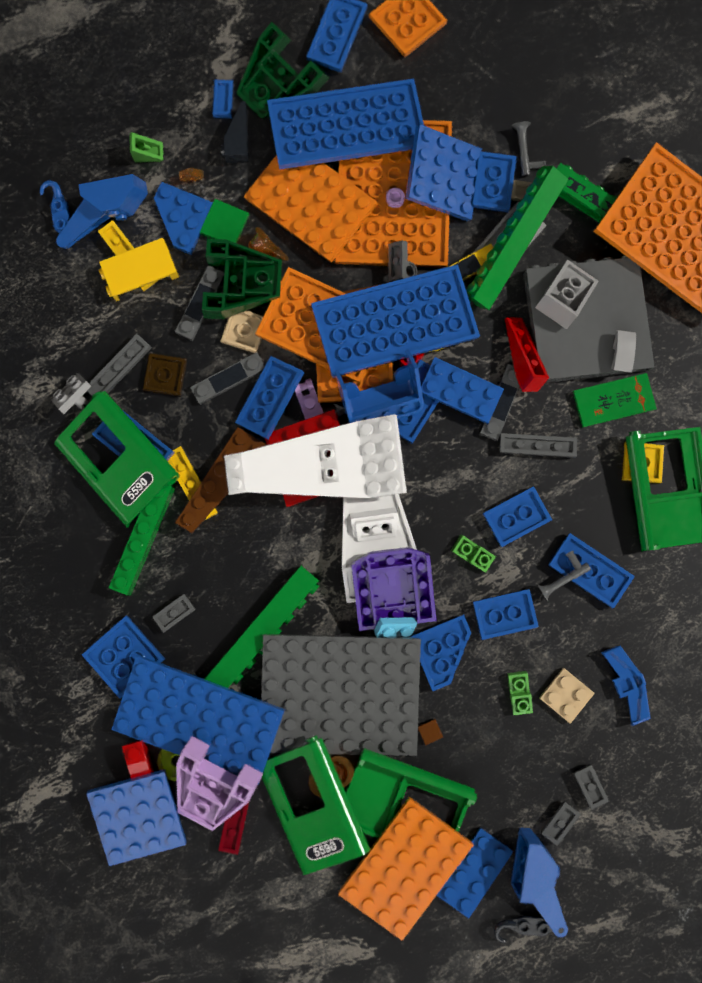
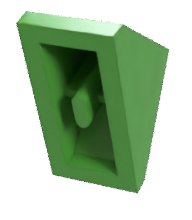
(145, 149)

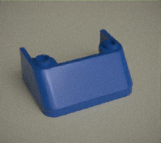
(397, 397)

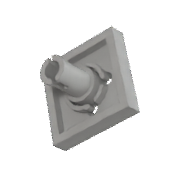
(71, 394)

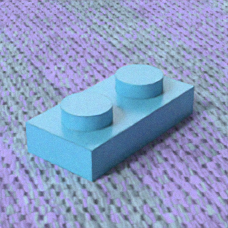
(395, 627)

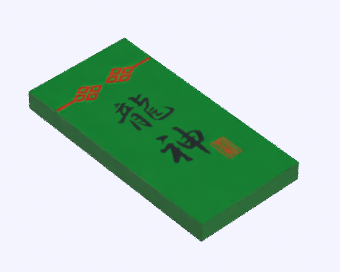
(614, 400)

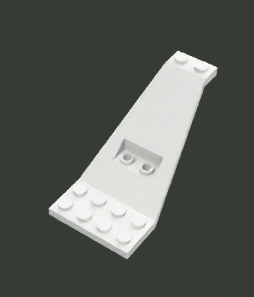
(362, 458)
(358, 542)

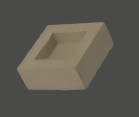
(519, 190)

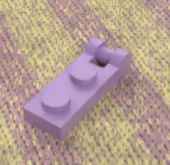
(308, 403)

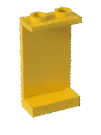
(137, 268)

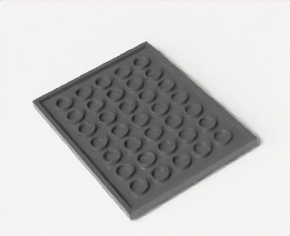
(344, 690)

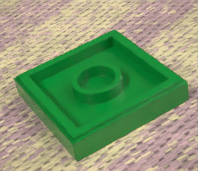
(224, 222)

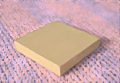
(241, 331)

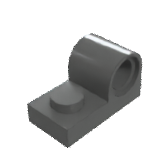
(398, 264)

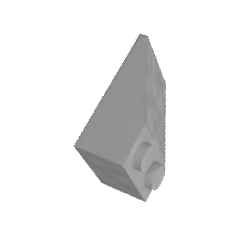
(567, 294)

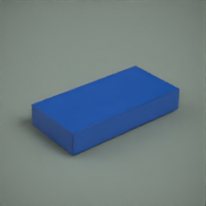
(222, 98)

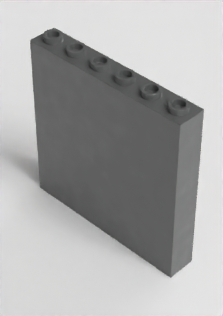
(587, 344)

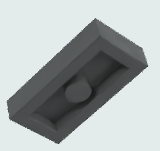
(174, 613)
(591, 786)
(560, 823)

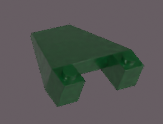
(272, 77)
(248, 279)

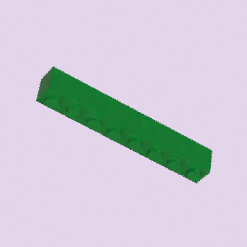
(516, 236)
(268, 622)

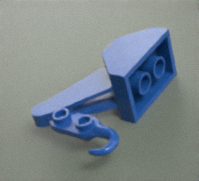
(102, 200)

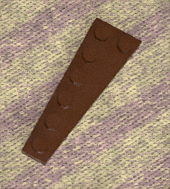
(214, 485)

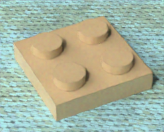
(566, 695)

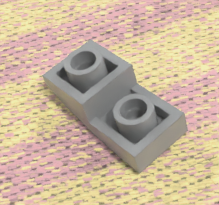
(624, 351)

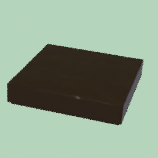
(164, 374)

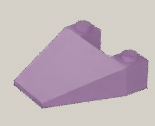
(208, 791)

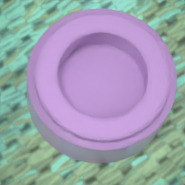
(395, 197)

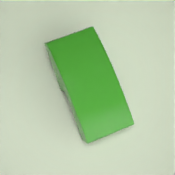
(473, 553)
(520, 693)

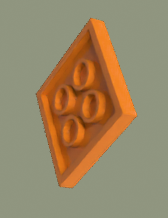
(407, 22)

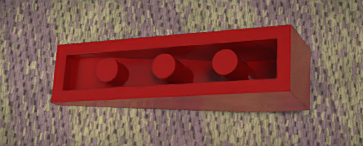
(526, 360)
(138, 758)

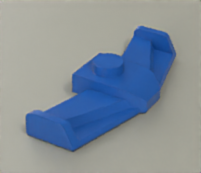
(629, 684)

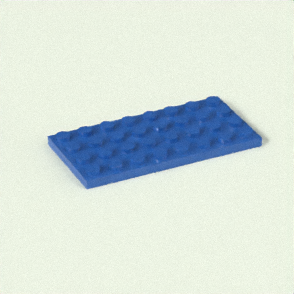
(345, 123)
(387, 319)
(172, 706)

